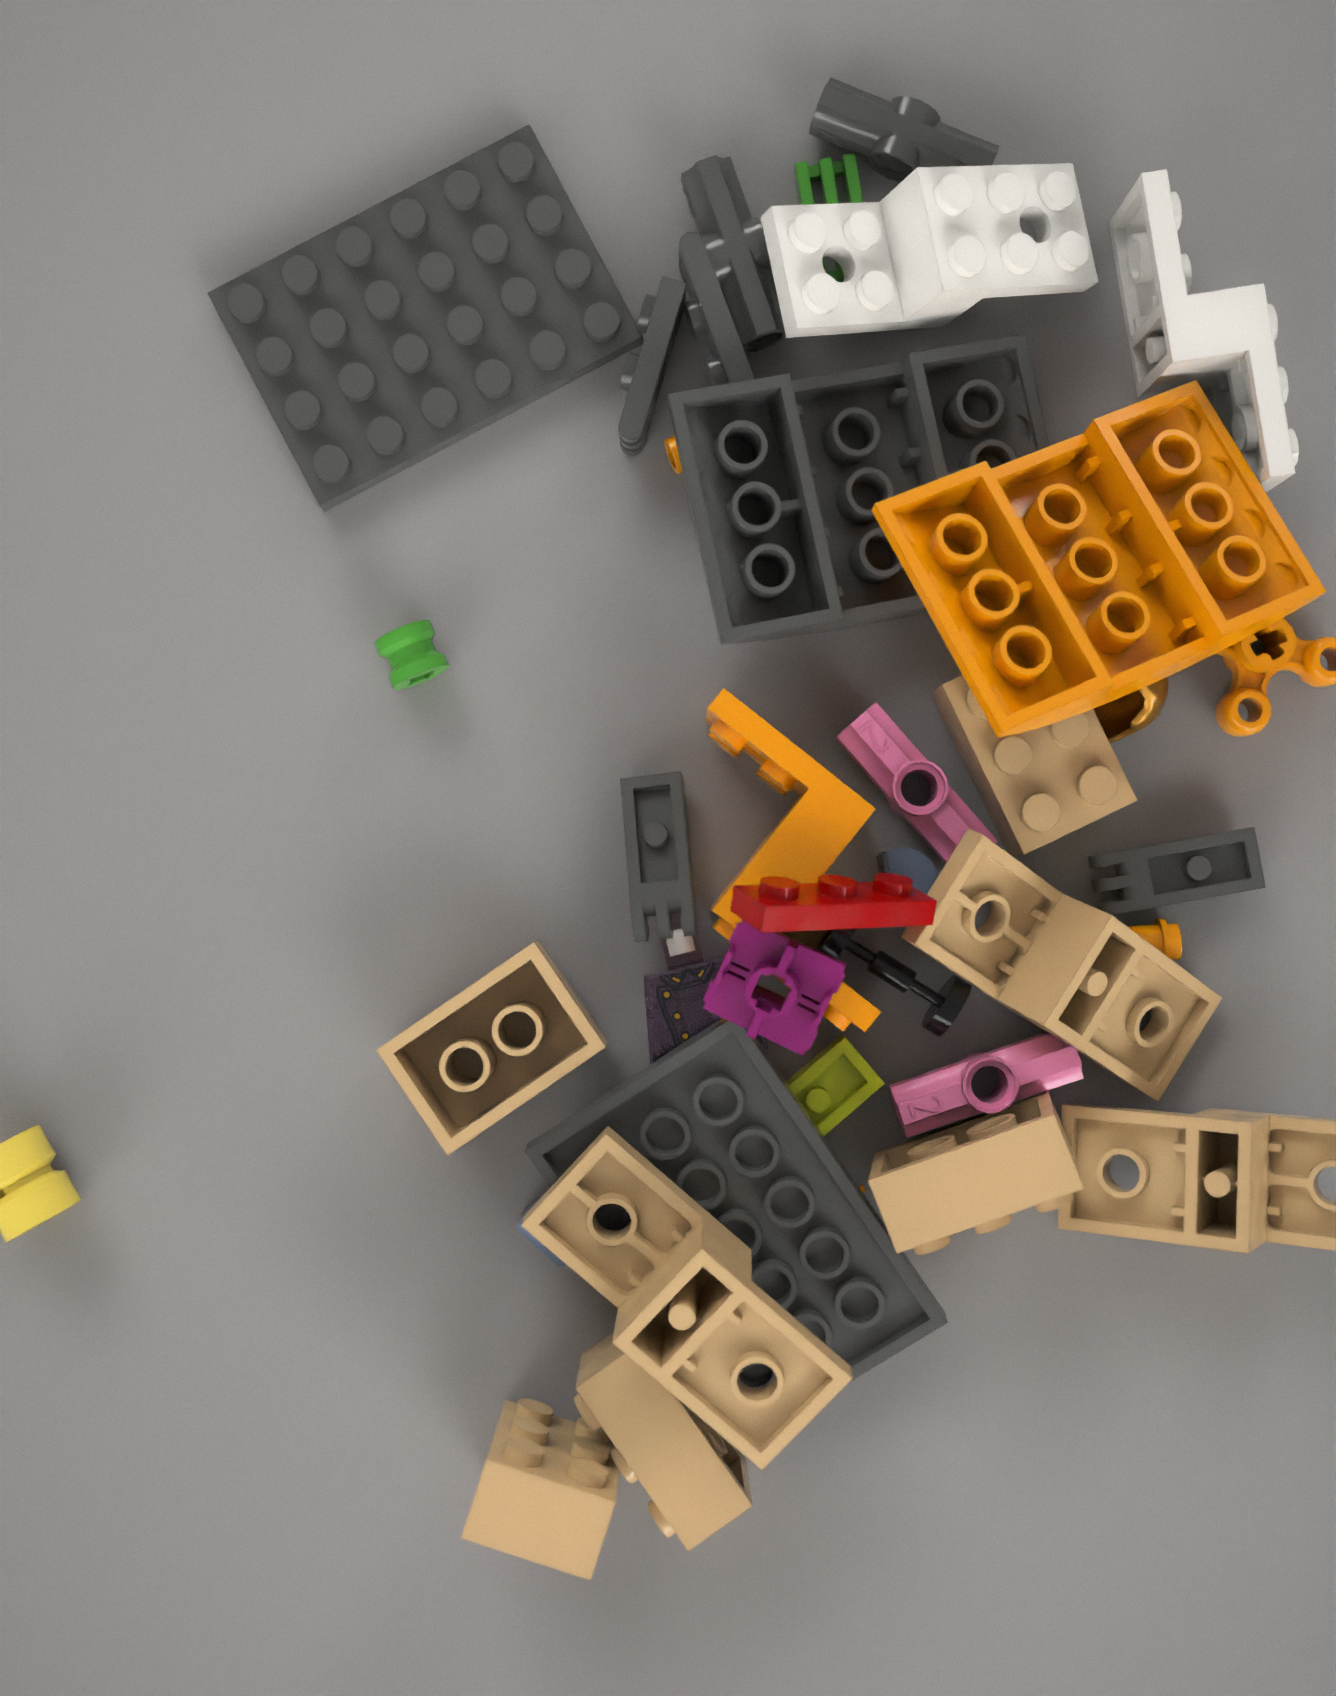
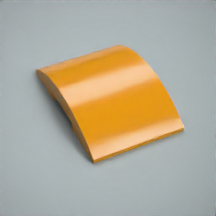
(1098, 560)

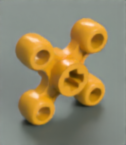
(1253, 673)

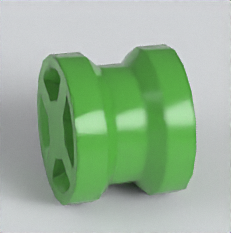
(411, 654)

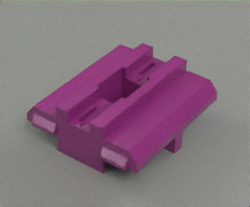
(761, 1011)

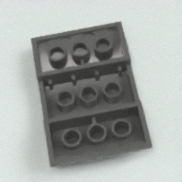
(792, 468)

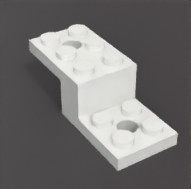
(929, 249)
(1205, 337)

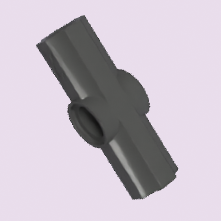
(894, 133)
(735, 250)

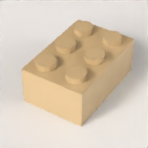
(1039, 779)
(493, 1047)
(974, 1175)
(680, 1460)
(545, 1489)

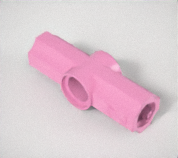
(887, 758)
(947, 1094)

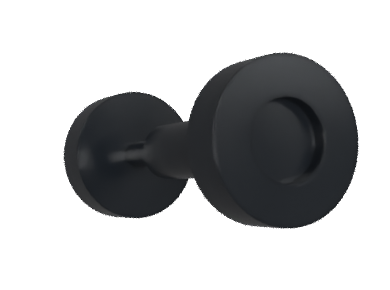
(944, 1005)

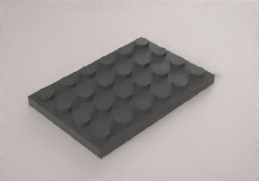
(426, 318)
(756, 1161)

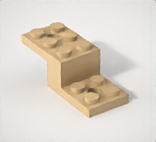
(1064, 966)
(1203, 1177)
(687, 1299)

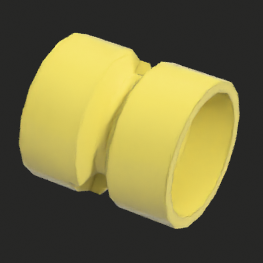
(29, 1185)

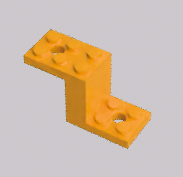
(804, 838)

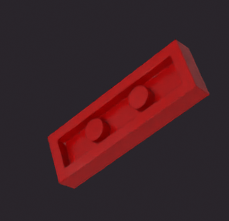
(832, 903)

